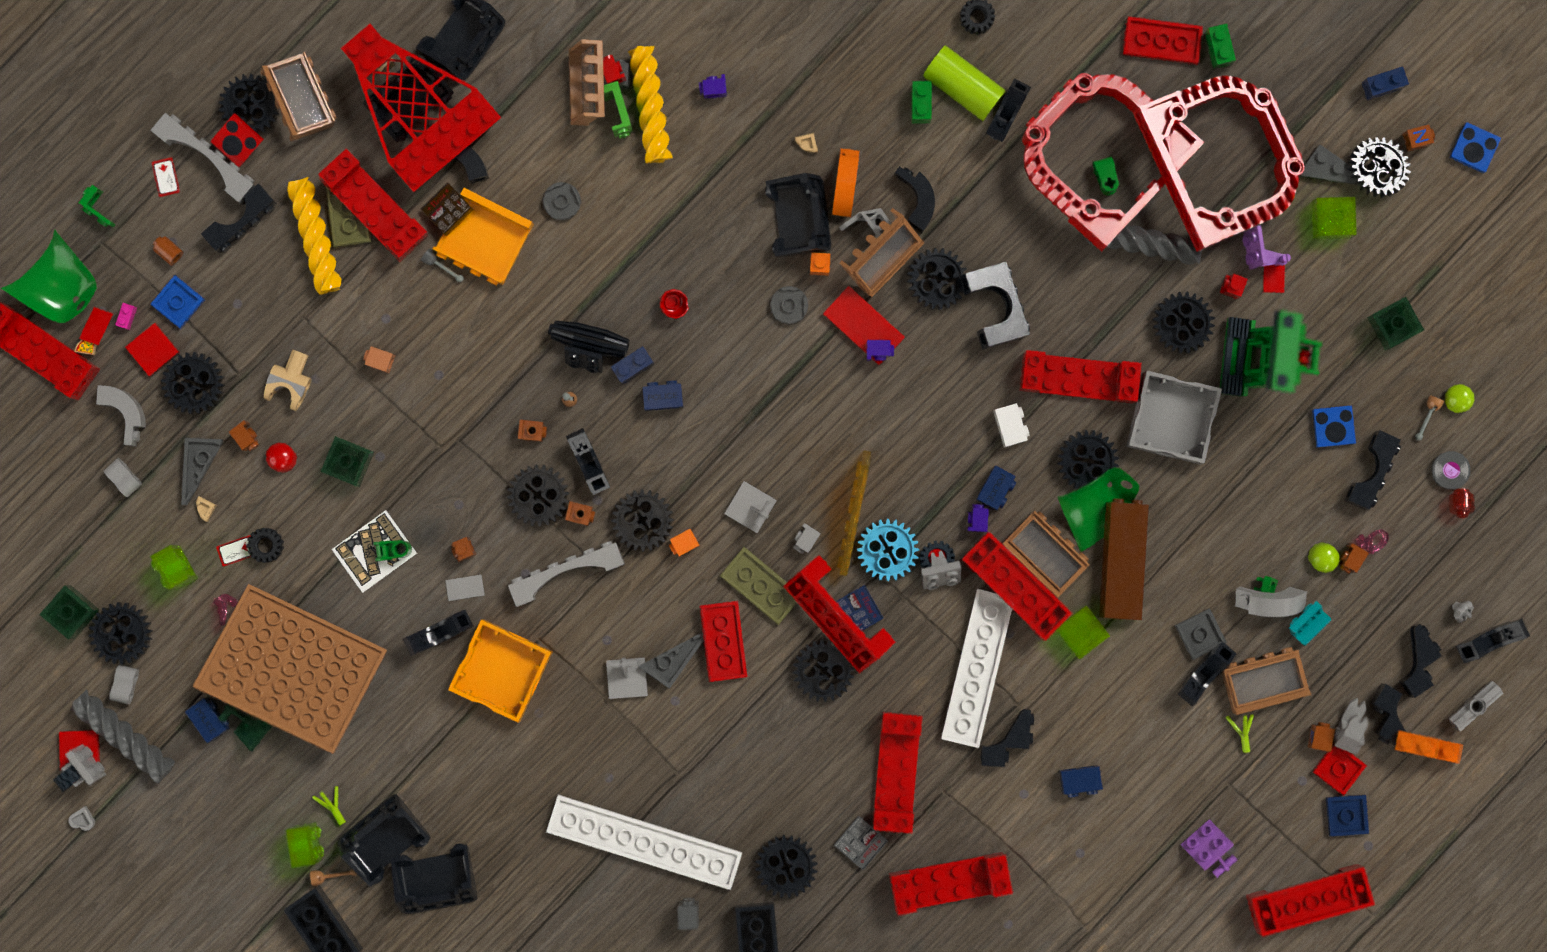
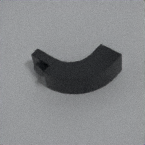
(1008, 110)
(473, 164)
(925, 197)
(438, 633)
(1492, 639)
(1205, 672)

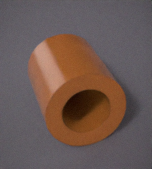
(167, 250)

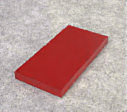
(1162, 40)
(861, 321)
(723, 641)

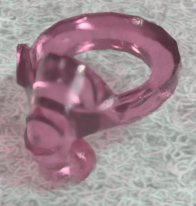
(1367, 543)
(221, 602)

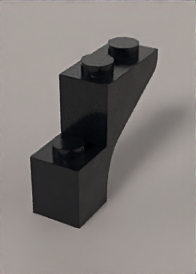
(1423, 654)
(1386, 701)
(1017, 737)

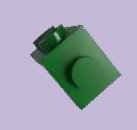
(90, 196)

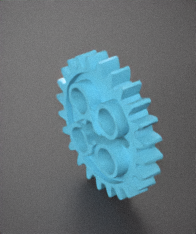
(903, 541)

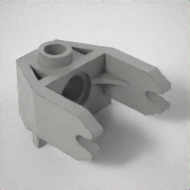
(870, 217)
(1351, 729)

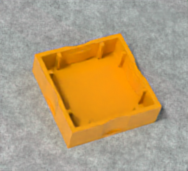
(500, 670)

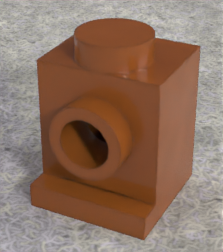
(524, 426)
(244, 436)
(573, 508)
(463, 549)
(1352, 558)

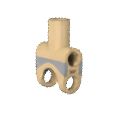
(290, 378)

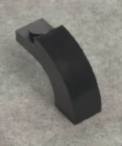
(588, 461)

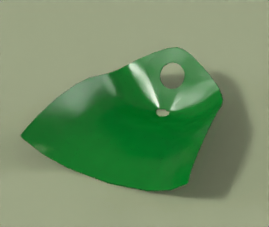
(54, 283)
(1087, 505)

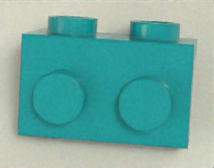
(1309, 623)

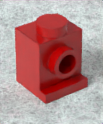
(612, 70)
(1233, 286)

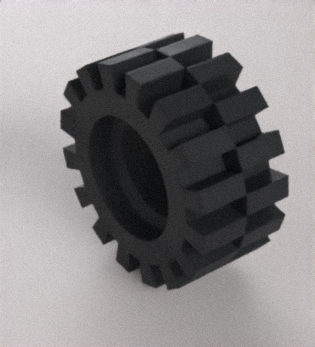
(977, 27)
(254, 550)

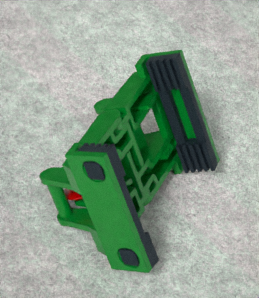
(1281, 355)

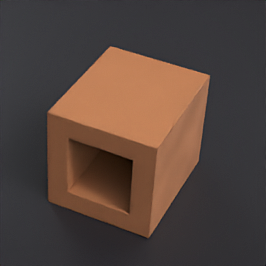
(379, 359)

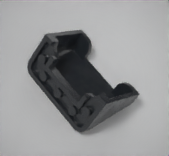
(464, 37)
(383, 115)
(800, 214)
(381, 837)
(433, 881)

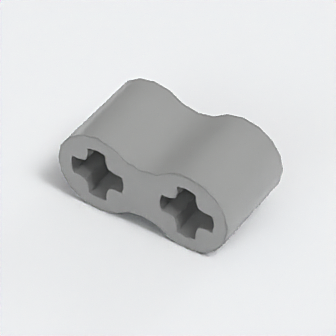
(122, 477)
(124, 684)

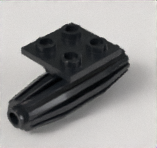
(587, 344)

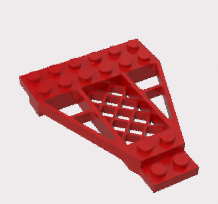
(440, 141)

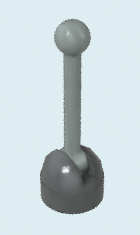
(430, 258)

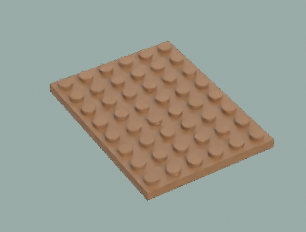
(290, 669)

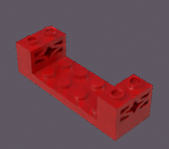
(372, 205)
(45, 353)
(1080, 377)
(1016, 586)
(833, 620)
(896, 772)
(950, 882)
(1310, 901)

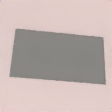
(464, 587)

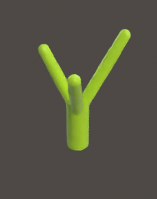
(1244, 736)
(334, 809)

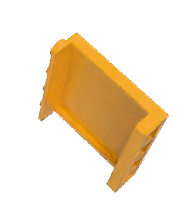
(486, 239)

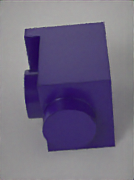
(713, 87)
(879, 349)
(978, 519)

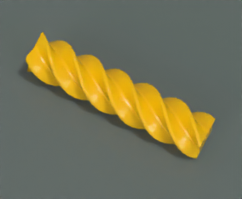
(649, 104)
(312, 231)

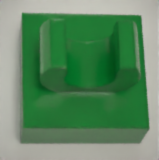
(1268, 584)

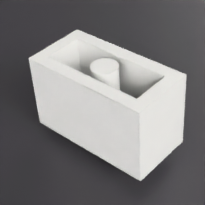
(1011, 425)

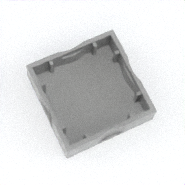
(1173, 417)

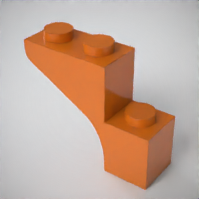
(1429, 747)

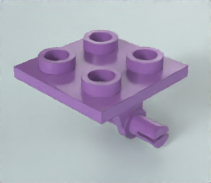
(1256, 253)
(1208, 846)

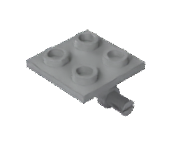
(750, 507)
(626, 678)

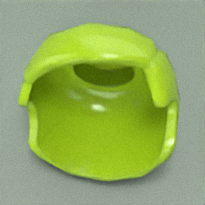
(1459, 398)
(1324, 557)

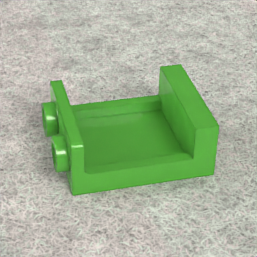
(613, 91)

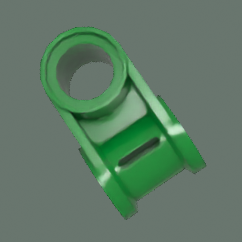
(1106, 172)
(389, 550)

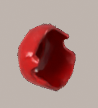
(674, 303)
(281, 457)

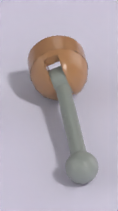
(567, 399)
(1433, 404)

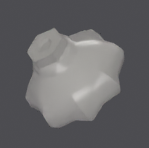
(1462, 610)

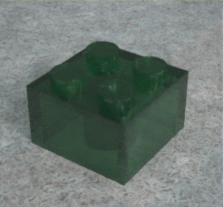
(1395, 323)
(347, 461)
(69, 612)

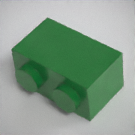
(1220, 46)
(921, 102)

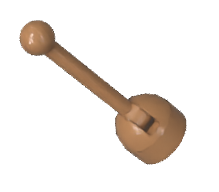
(318, 877)

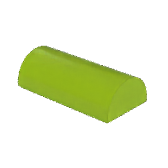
(964, 83)

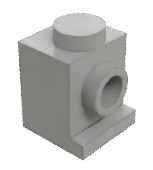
(806, 539)

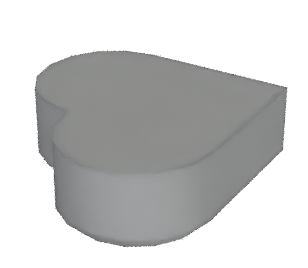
(82, 819)

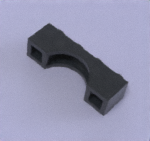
(257, 205)
(1383, 448)

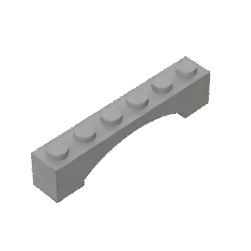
(170, 131)
(525, 589)

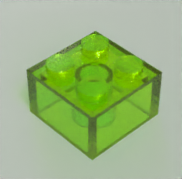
(1334, 217)
(173, 567)
(1082, 632)
(304, 844)

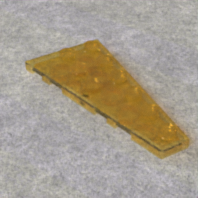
(854, 509)

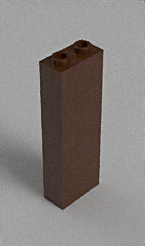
(1124, 560)

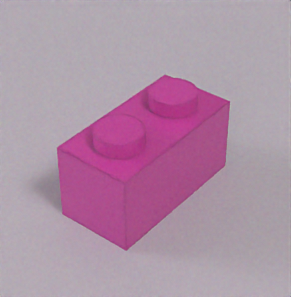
(126, 316)

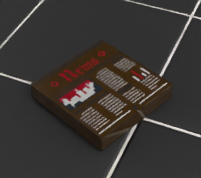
(447, 209)

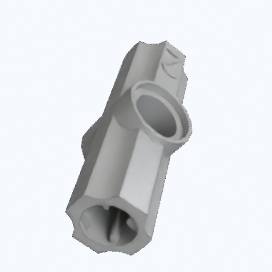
(1466, 714)

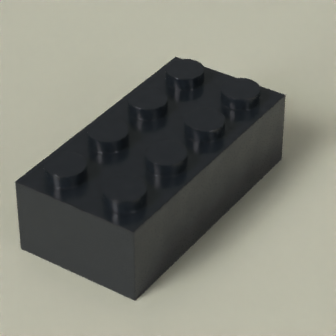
(321, 924)
(756, 927)

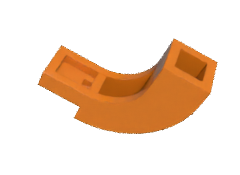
(845, 182)

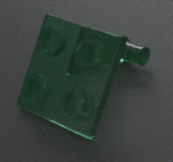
(250, 730)

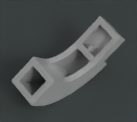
(129, 408)
(1278, 604)

